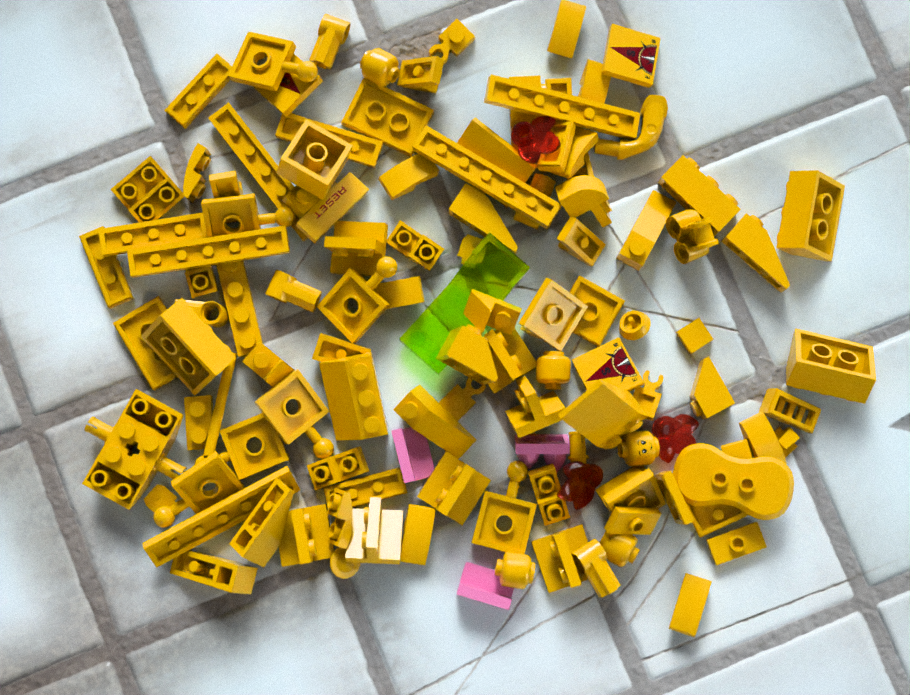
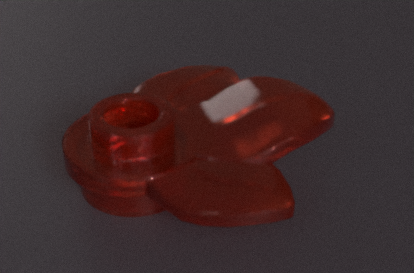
(539, 138)
(677, 438)
(580, 483)

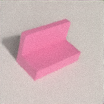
(413, 454)
(484, 586)

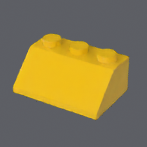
(810, 215)
(188, 346)
(469, 354)
(830, 366)
(354, 397)

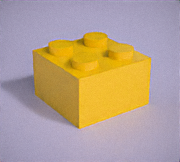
(314, 159)

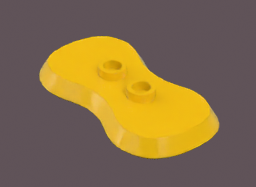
(754, 485)

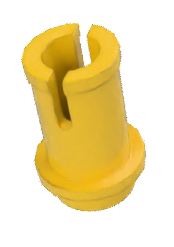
(577, 447)

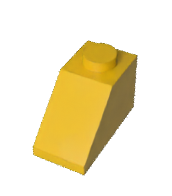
(709, 391)

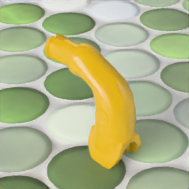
(653, 116)

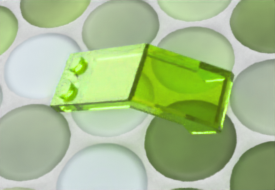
(489, 270)

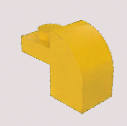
(585, 194)

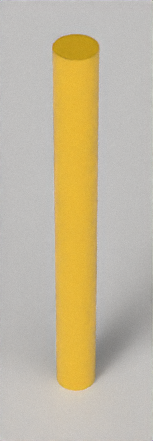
(219, 408)

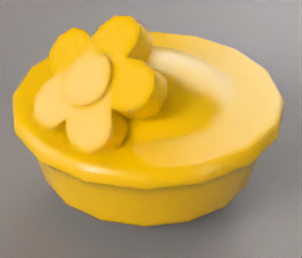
(634, 325)
(339, 565)

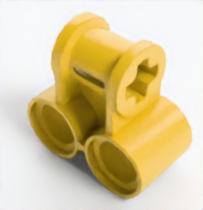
(692, 235)

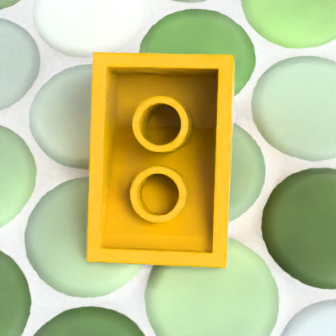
(604, 414)

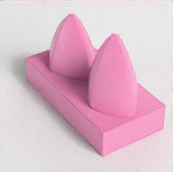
(552, 446)

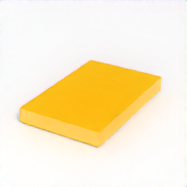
(387, 116)
(496, 150)
(131, 328)

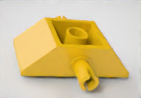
(127, 475)

